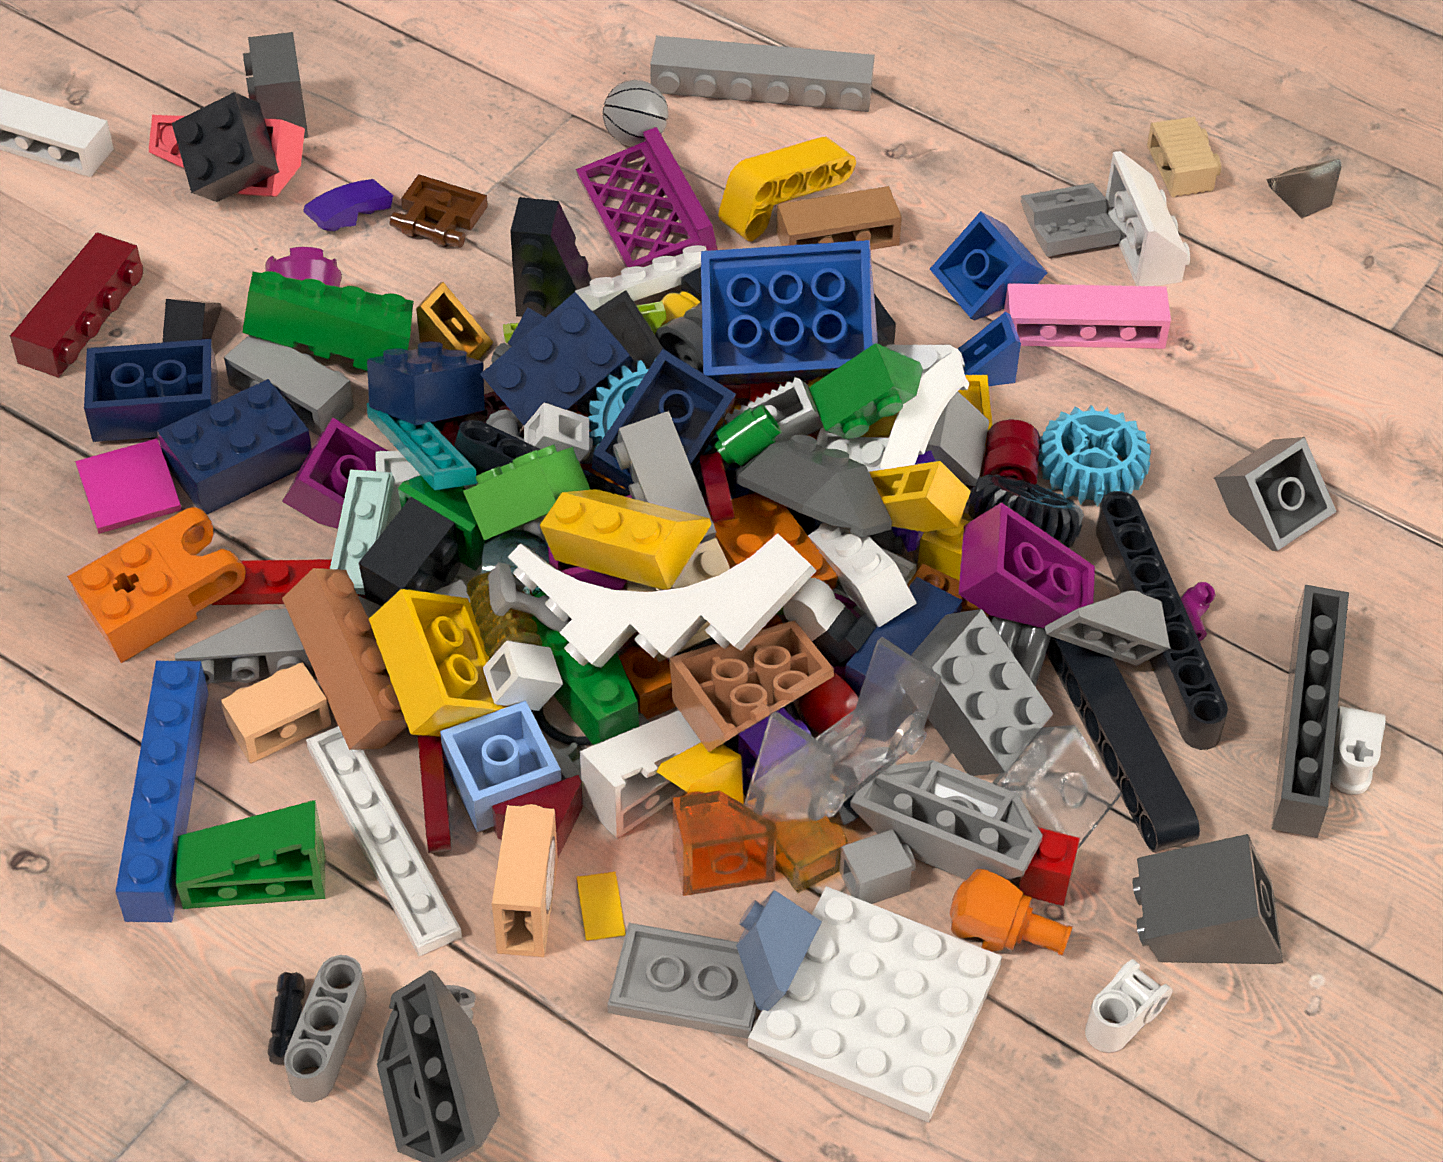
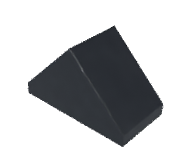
(189, 319)

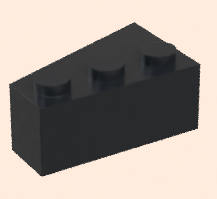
(544, 257)

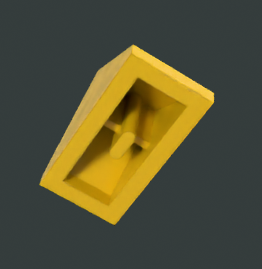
(706, 771)

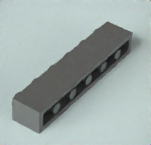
(1311, 712)

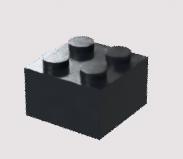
(225, 147)
(411, 554)

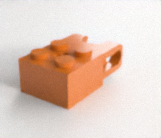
(156, 582)

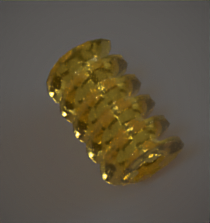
(495, 629)

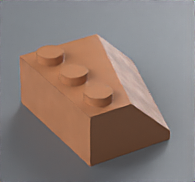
(736, 688)

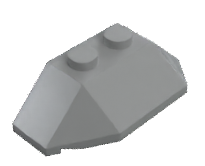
(951, 819)

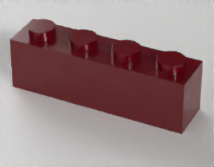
(77, 305)

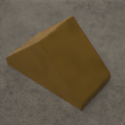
(447, 321)

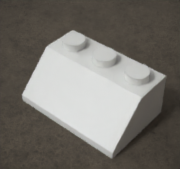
(1146, 229)

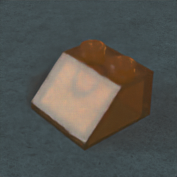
(721, 843)

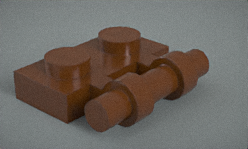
(442, 202)

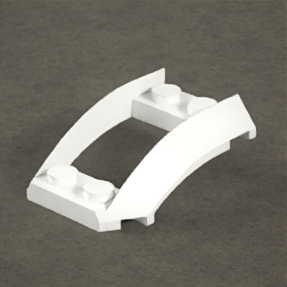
(915, 422)

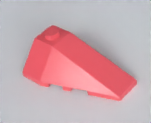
(284, 137)

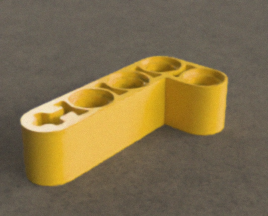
(779, 177)

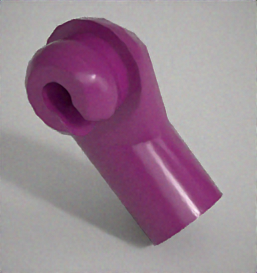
(1196, 603)

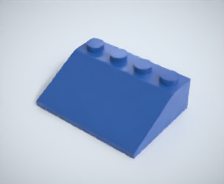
(785, 311)

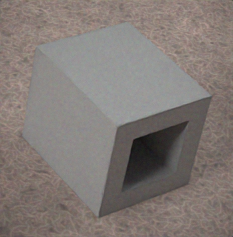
(877, 867)

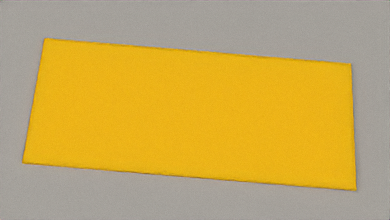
(600, 906)

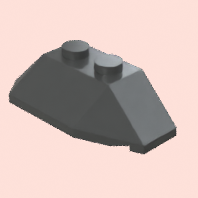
(817, 484)
(434, 1075)

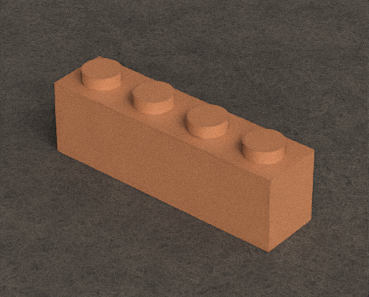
(345, 658)

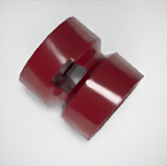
(1012, 450)

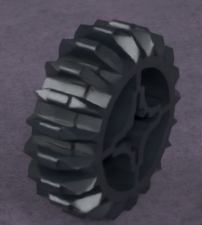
(1038, 505)

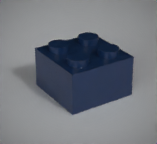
(425, 383)

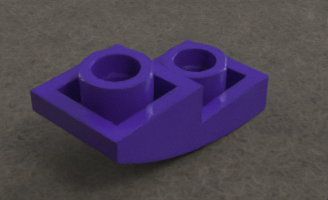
(342, 204)

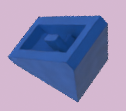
(993, 352)

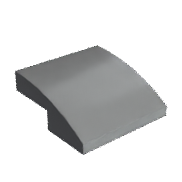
(1070, 219)

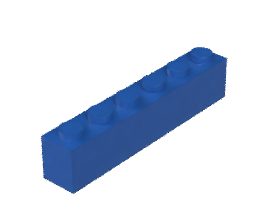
(162, 791)

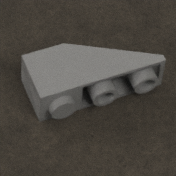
(249, 649)

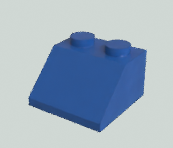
(983, 264)

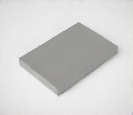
(682, 981)

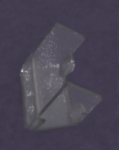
(813, 776)

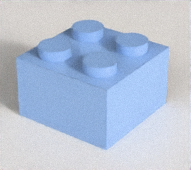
(497, 760)

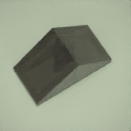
(1308, 186)

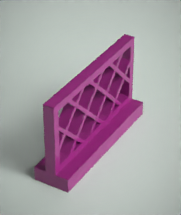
(672, 185)

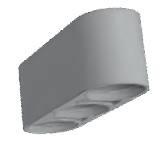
(325, 1048)

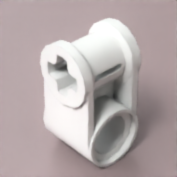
(1356, 749)
(1131, 1002)

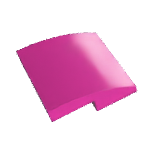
(128, 485)

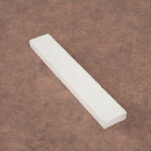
(385, 842)

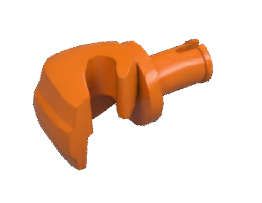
(1001, 915)

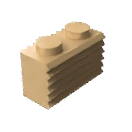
(1183, 156)

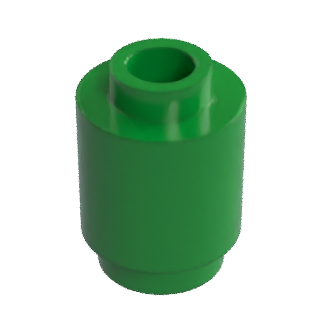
(747, 435)

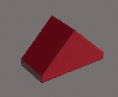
(562, 796)

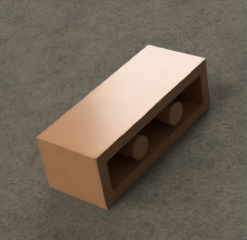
(841, 218)

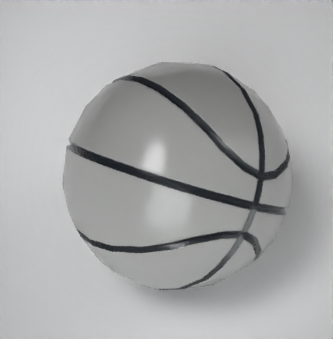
(634, 109)

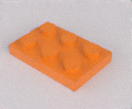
(758, 522)

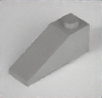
(1121, 627)

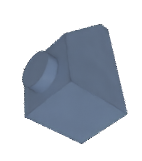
(774, 946)

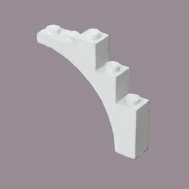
(733, 604)

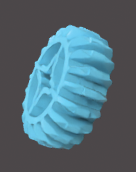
(1095, 443)

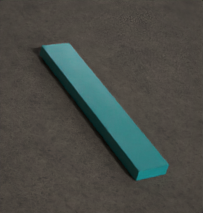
(426, 451)

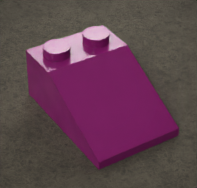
(324, 476)
(1021, 570)

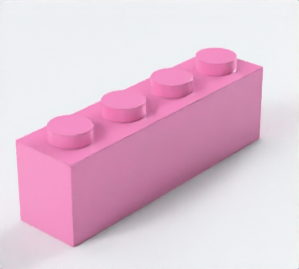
(1089, 315)

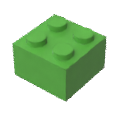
(523, 489)

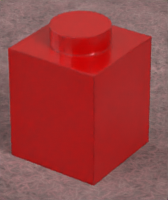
(1051, 868)

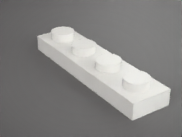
(643, 281)

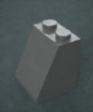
(1208, 905)

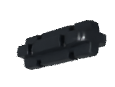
(285, 1014)

